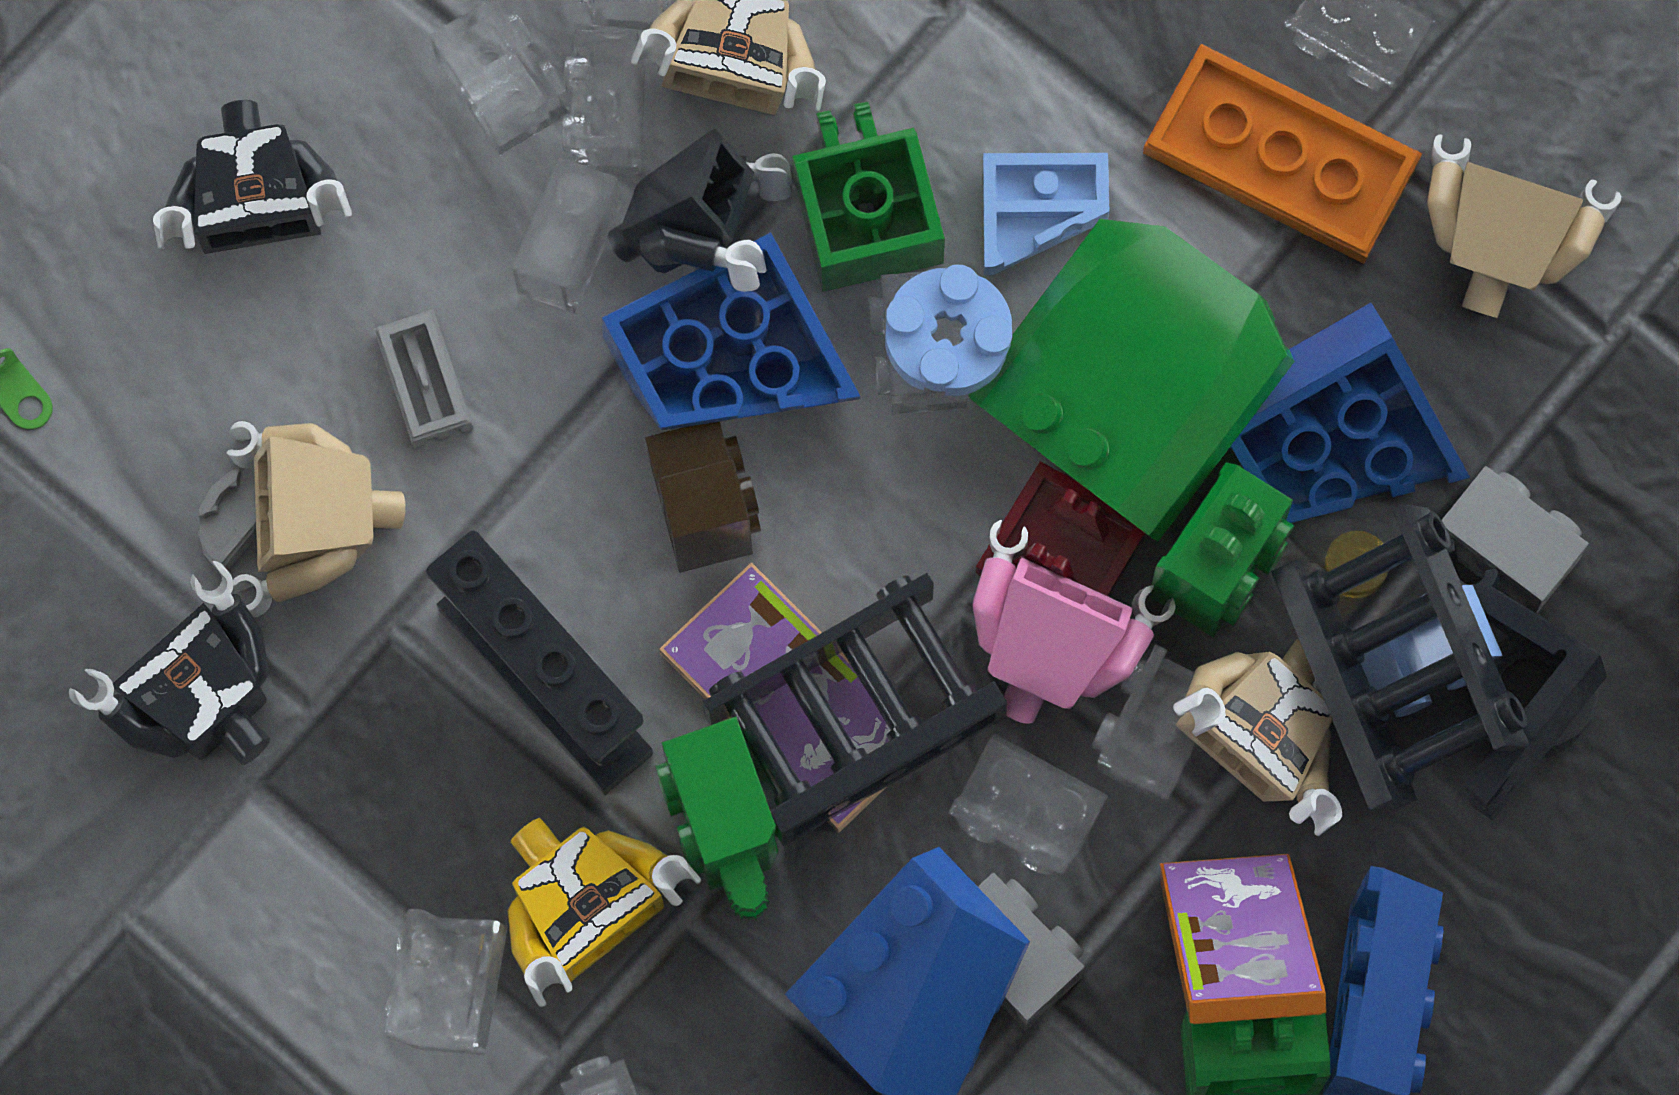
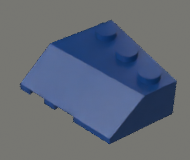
(725, 353)
(1346, 423)
(914, 980)
(1384, 987)

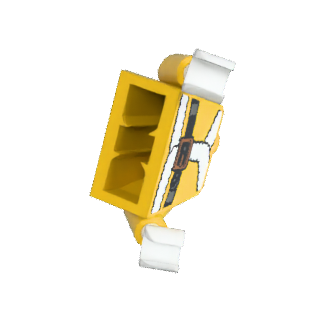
(583, 899)

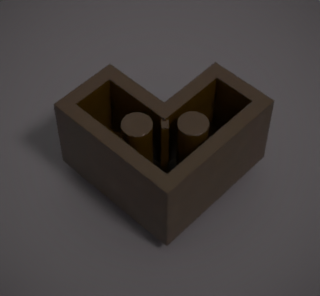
(701, 496)

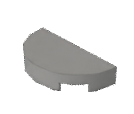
(228, 518)

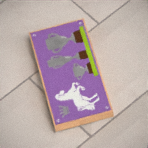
(748, 629)

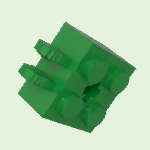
(877, 170)
(1222, 548)
(724, 812)
(1256, 1056)

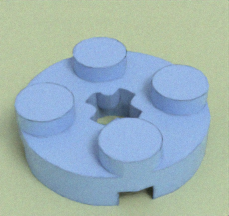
(954, 295)

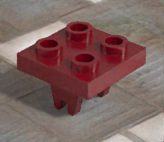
(1069, 531)

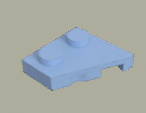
(1039, 202)

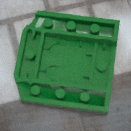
(1138, 369)

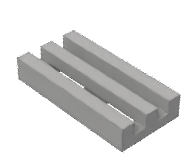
(439, 426)

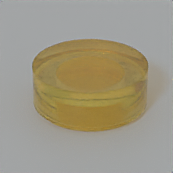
(1349, 547)

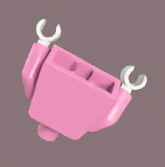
(1053, 633)

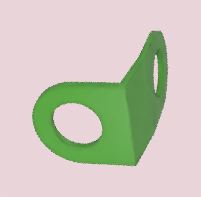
(18, 384)

